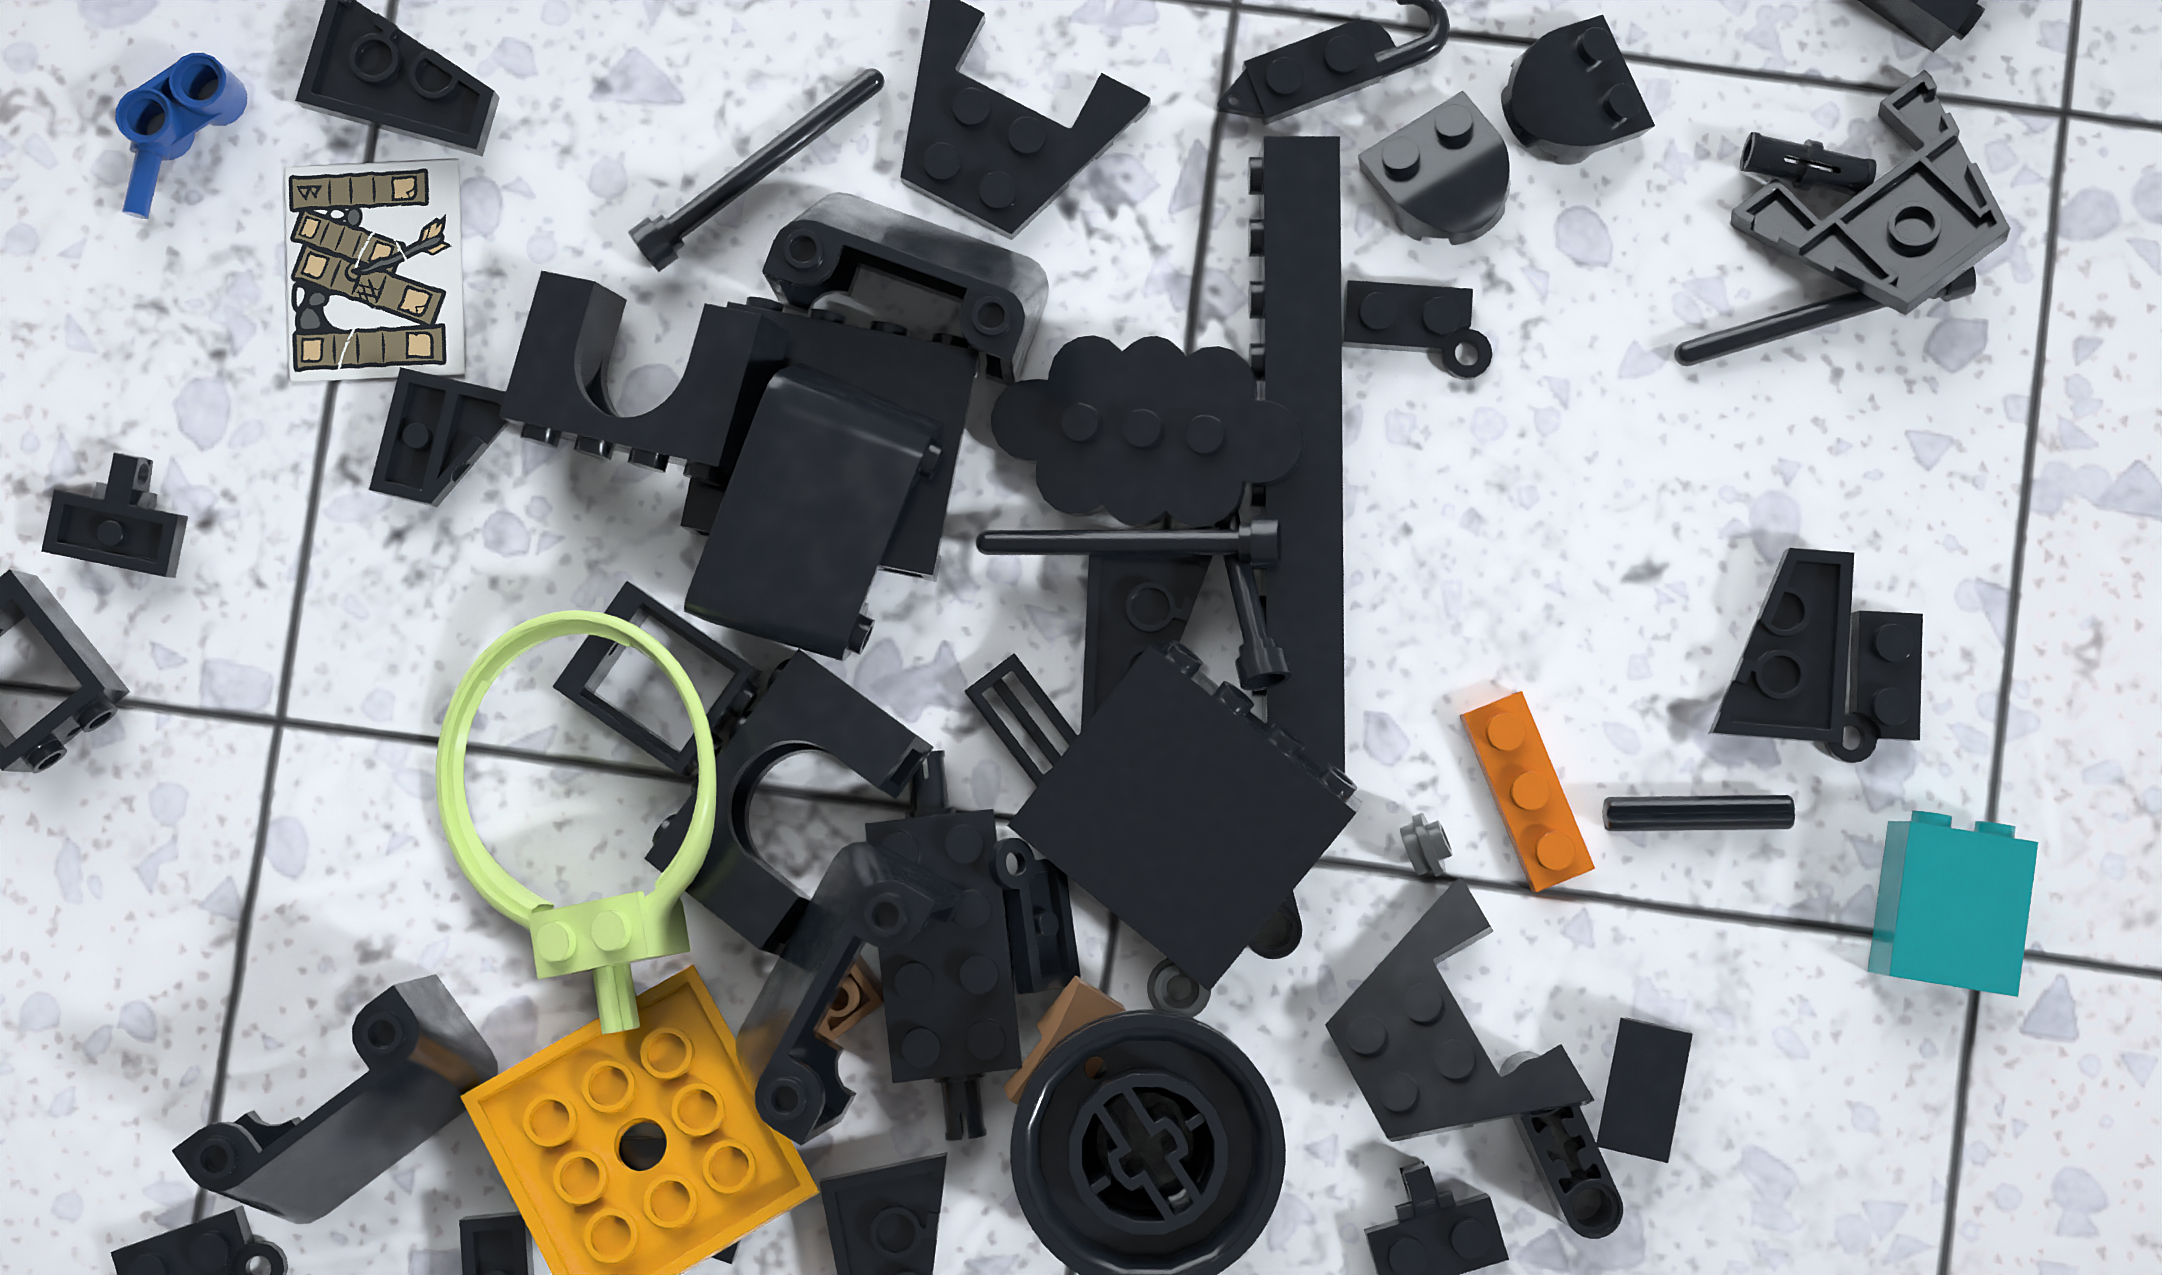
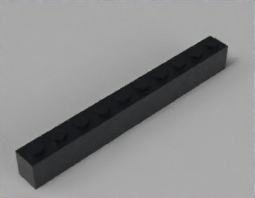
(1303, 372)

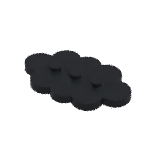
(1147, 432)

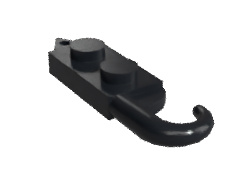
(1330, 66)

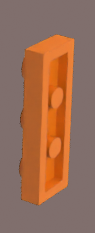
(1527, 792)

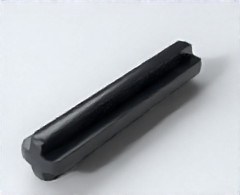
(1698, 813)

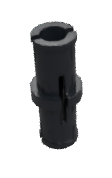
(1768, 156)

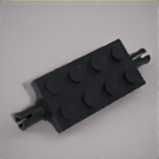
(954, 984)

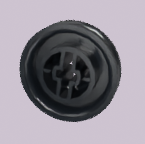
(1175, 1228)

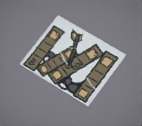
(374, 270)

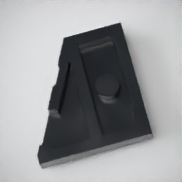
(434, 436)

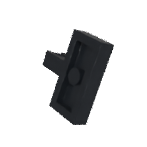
(117, 522)
(1435, 1231)

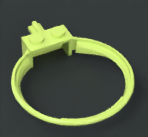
(597, 933)

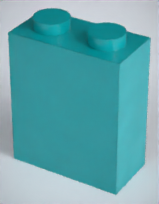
(1953, 904)

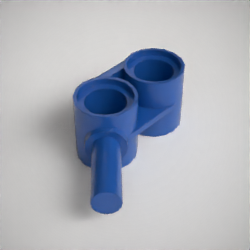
(176, 95)

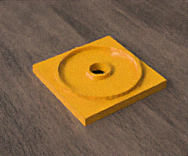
(560, 1127)

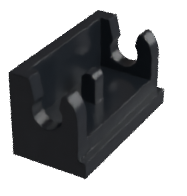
(1644, 1089)

